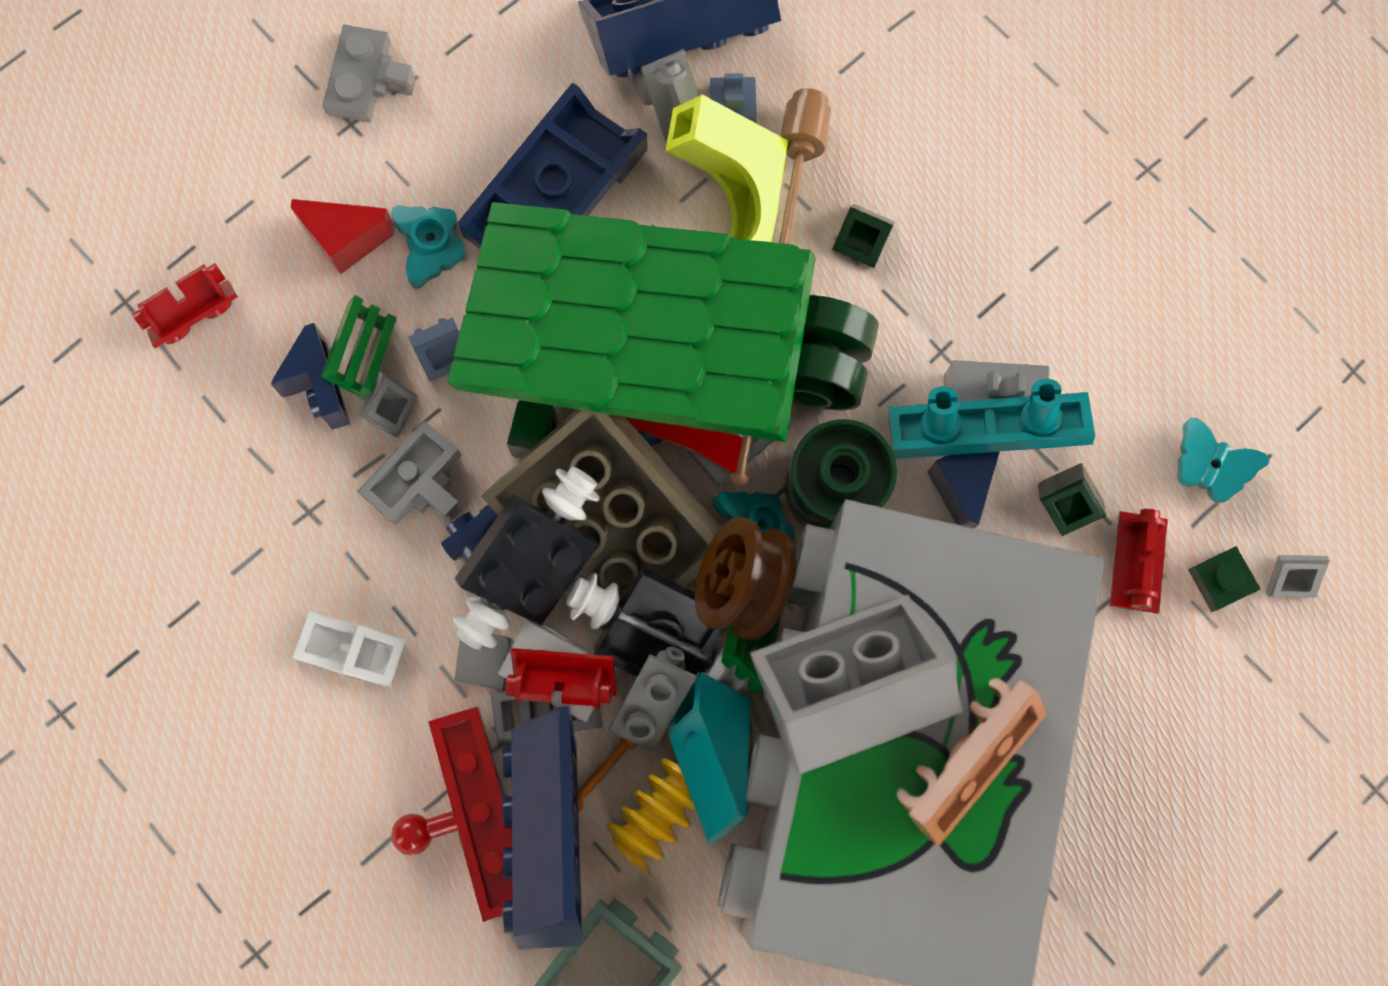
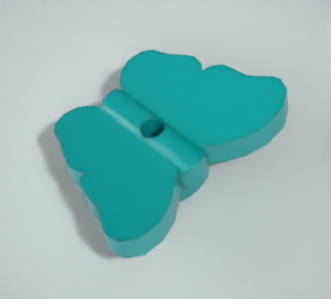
(426, 256)
(1232, 466)
(758, 507)

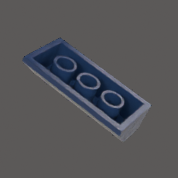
(644, 31)
(544, 833)

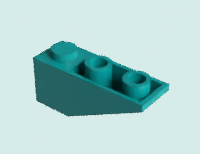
(713, 753)

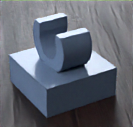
(736, 94)
(436, 347)

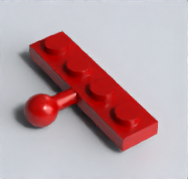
(476, 809)

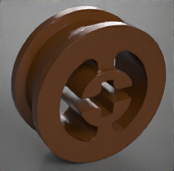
(745, 578)

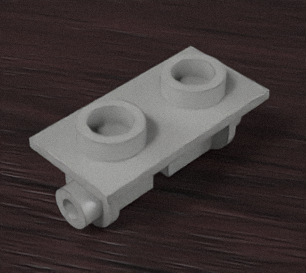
(669, 86)
(653, 699)

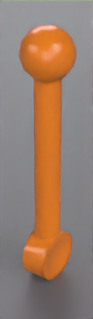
(603, 770)

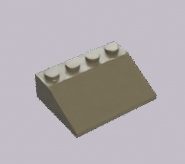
(642, 507)

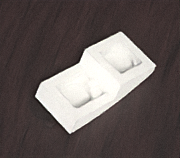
(349, 649)

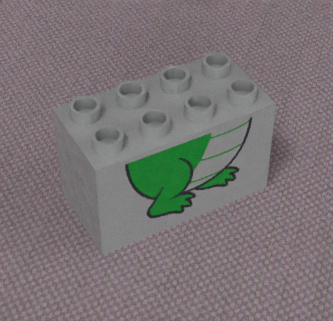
(837, 855)

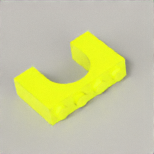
(739, 156)

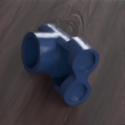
(467, 533)

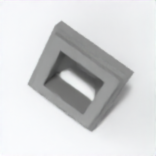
(388, 405)
(1297, 576)

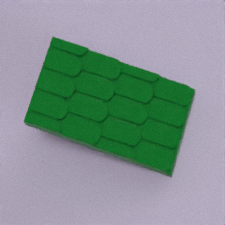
(635, 320)

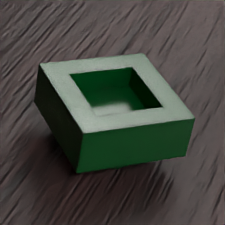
(1224, 579)

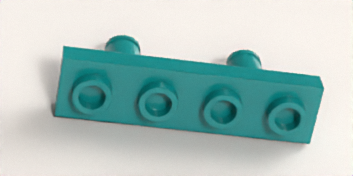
(991, 425)

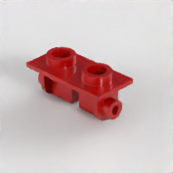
(171, 318)
(1139, 561)
(580, 677)

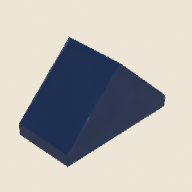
(964, 484)

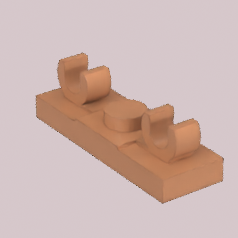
(975, 759)

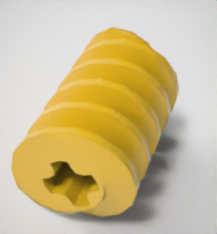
(654, 818)

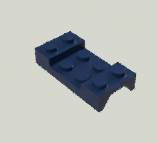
(561, 164)

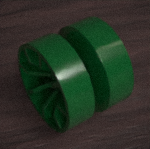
(832, 354)
(837, 464)

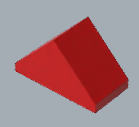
(343, 230)

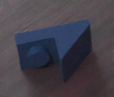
(303, 371)

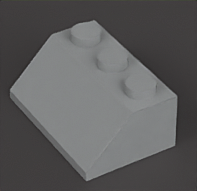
(857, 683)

